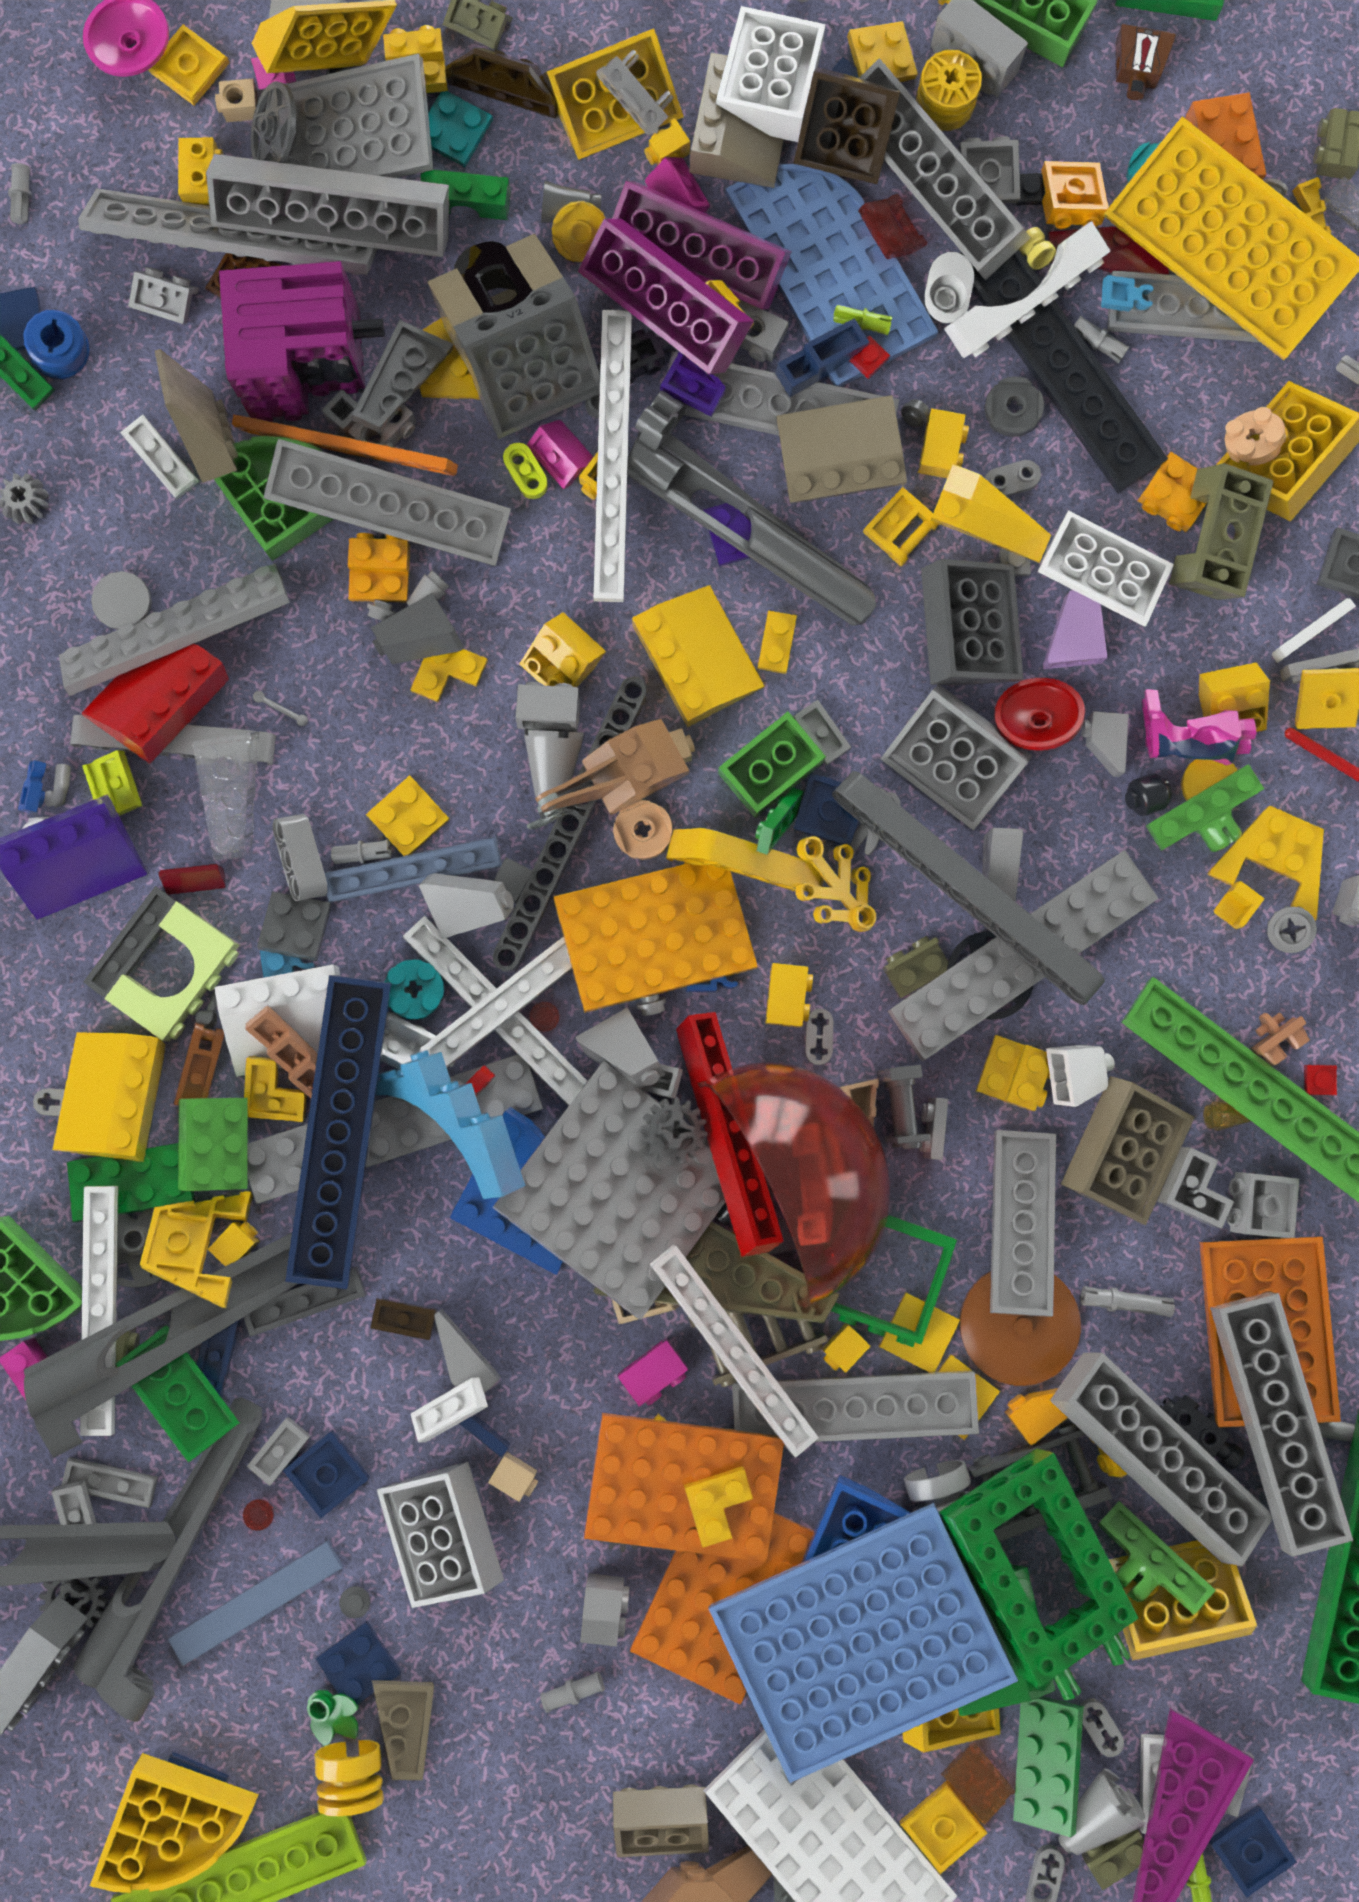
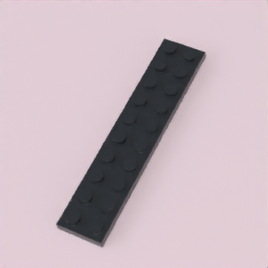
(1073, 378)

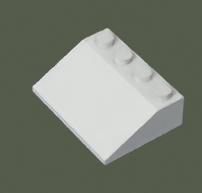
(771, 71)
(1105, 568)
(294, 996)

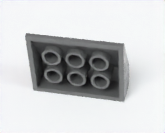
(971, 622)

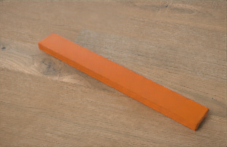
(347, 445)

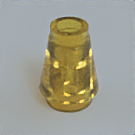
(1222, 1116)

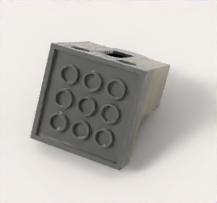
(521, 344)

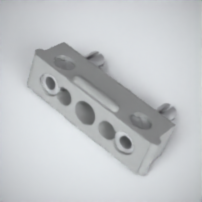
(633, 95)

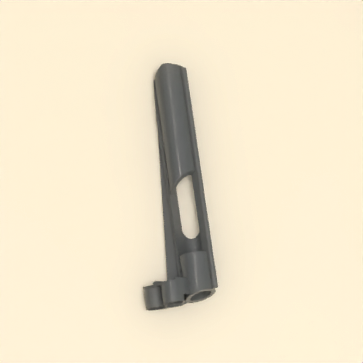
(677, 472)
(77, 1379)
(85, 1550)
(119, 1634)

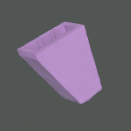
(1077, 634)

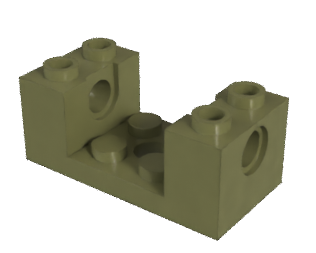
(1221, 563)

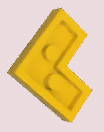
(436, 671)
(264, 1097)
(710, 1496)

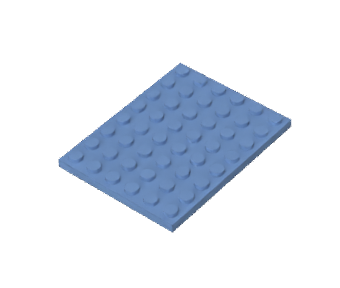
(862, 1643)

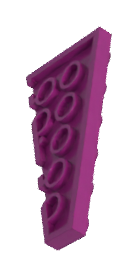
(1190, 1796)

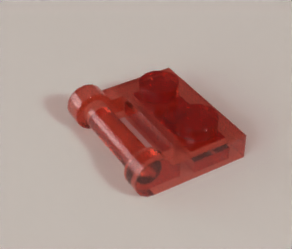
(886, 230)

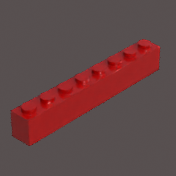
(735, 1162)

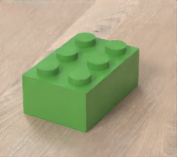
(771, 764)
(212, 1144)

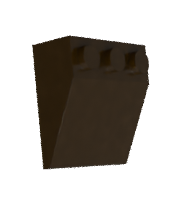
(846, 125)

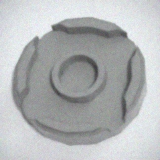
(121, 599)

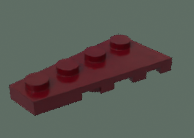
(1123, 255)

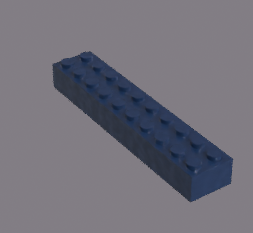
(338, 1132)

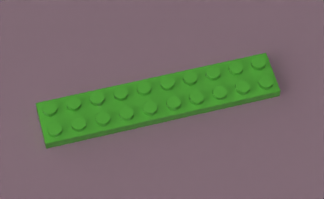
(1247, 1083)

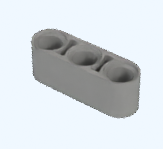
(299, 857)

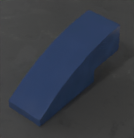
(821, 357)

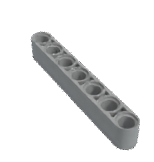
(88, 734)

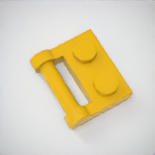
(893, 521)

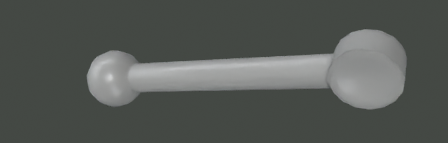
(259, 697)

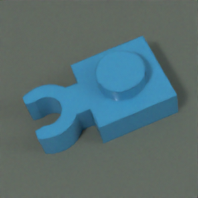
(1120, 294)
(278, 964)

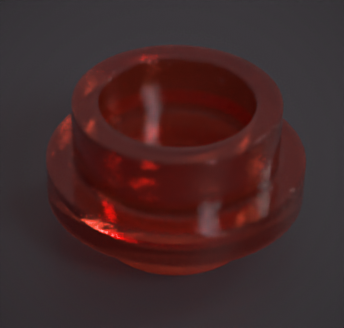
(544, 1016)
(258, 1514)

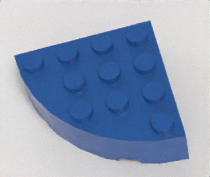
(480, 1216)

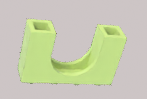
(210, 953)

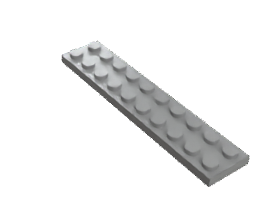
(190, 226)
(998, 974)
(396, 1129)

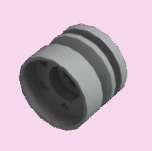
(941, 1489)

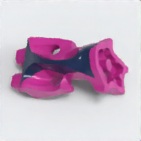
(1204, 738)

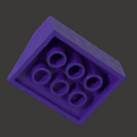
(70, 857)

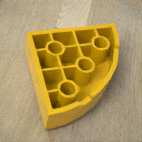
(169, 1827)

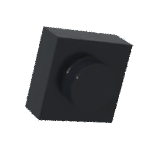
(1031, 189)

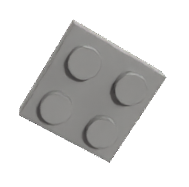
(935, 1116)

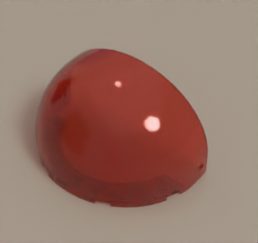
(819, 1165)

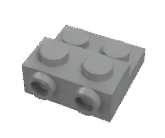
(996, 164)
(1263, 1205)

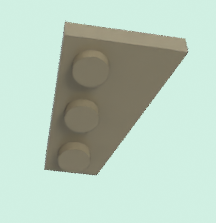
(404, 1723)

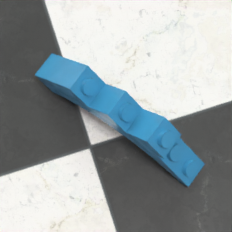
(456, 1109)

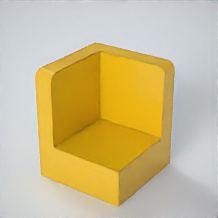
(1238, 905)

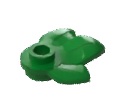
(334, 1718)

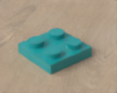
(456, 127)

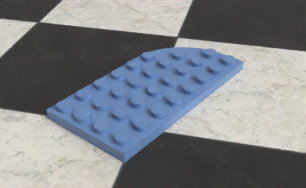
(831, 259)

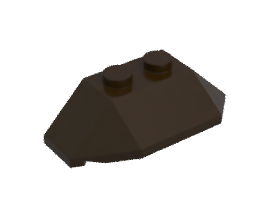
(503, 79)

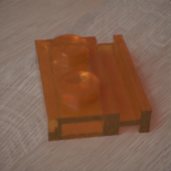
(978, 1783)

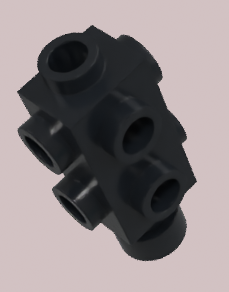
(646, 343)
(1199, 1426)

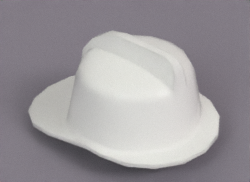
(949, 287)

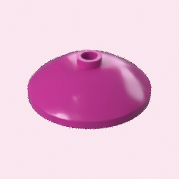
(116, 26)

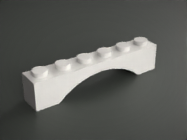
(982, 323)

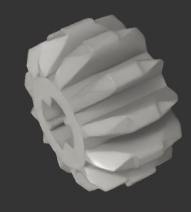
(34, 499)

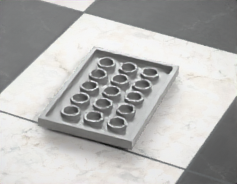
(364, 120)

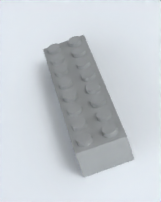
(947, 183)
(328, 205)
(1281, 1424)
(1162, 1458)

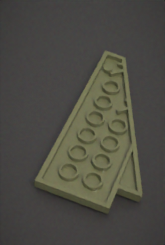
(749, 1283)

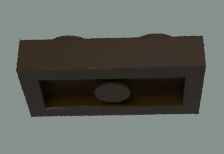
(403, 1318)

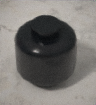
(1148, 794)

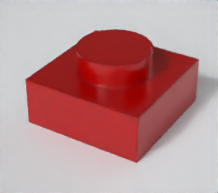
(870, 358)
(1320, 1079)

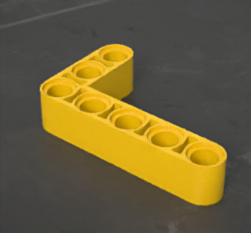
(740, 856)

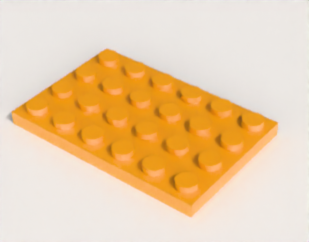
(654, 934)

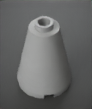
(552, 757)
(1103, 1815)

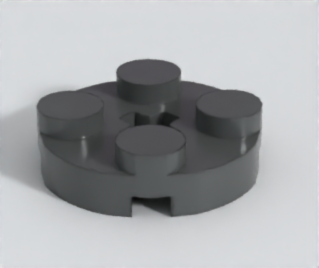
(1025, 395)

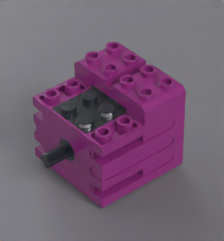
(292, 336)

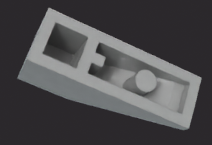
(462, 1356)

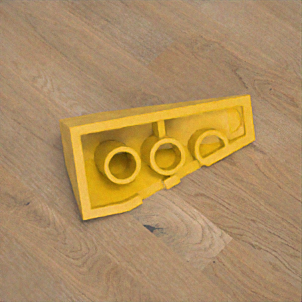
(983, 512)

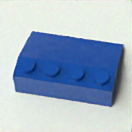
(850, 1514)

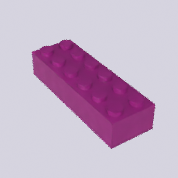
(705, 244)
(665, 296)

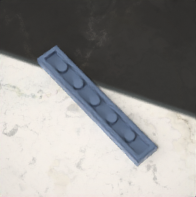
(412, 869)
(255, 1603)

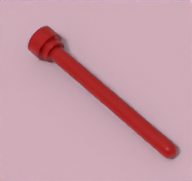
(1322, 753)

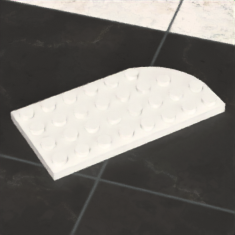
(822, 1832)

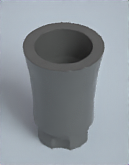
(558, 196)

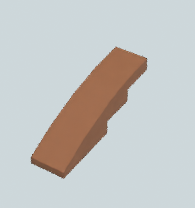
(285, 1047)

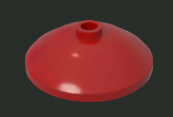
(1042, 703)

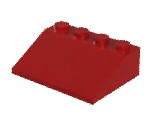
(157, 699)

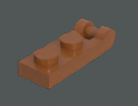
(199, 1064)

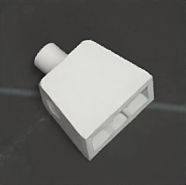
(1078, 1073)

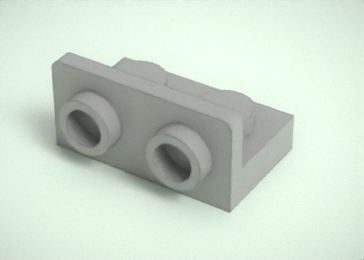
(162, 295)

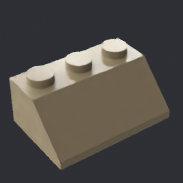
(660, 1821)

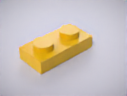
(777, 642)

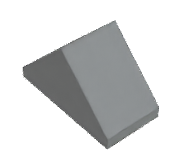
(667, 1084)

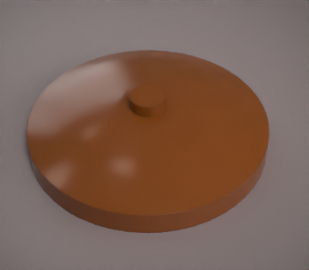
(1019, 1347)

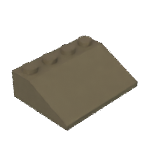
(727, 144)
(198, 418)
(841, 449)
(1126, 1148)

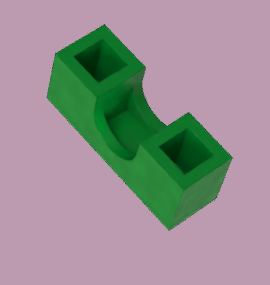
(483, 193)

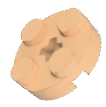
(1255, 422)
(635, 845)

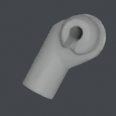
(61, 786)

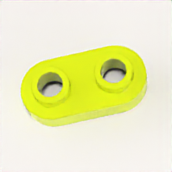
(526, 471)

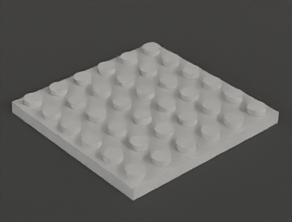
(606, 1201)

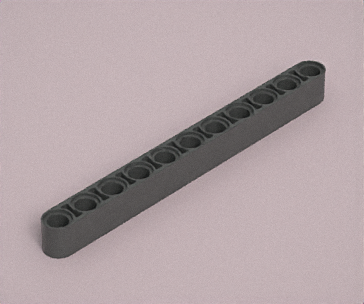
(558, 835)
(969, 888)

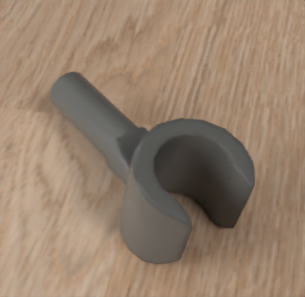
(208, 1017)

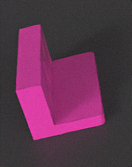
(674, 180)
(559, 452)

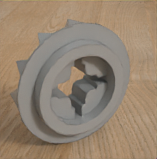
(1303, 936)

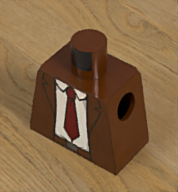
(1141, 58)

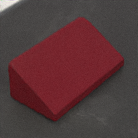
(193, 879)

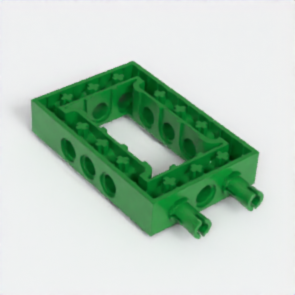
(1036, 1651)

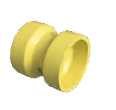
(1037, 250)

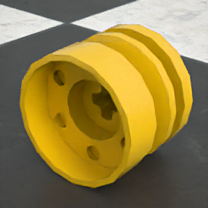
(949, 88)
(348, 1782)

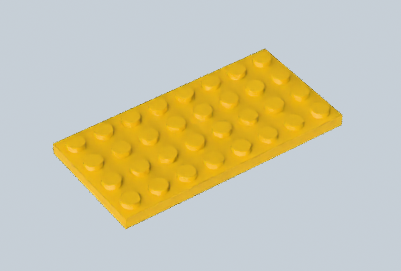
(1233, 238)

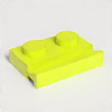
(113, 777)

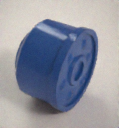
(56, 344)

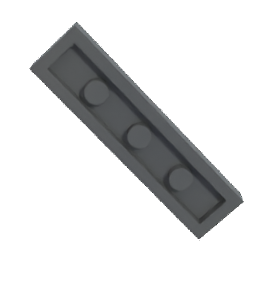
(131, 942)
(302, 1303)

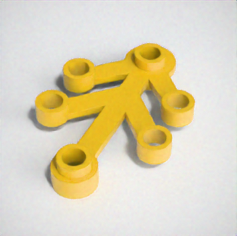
(838, 886)

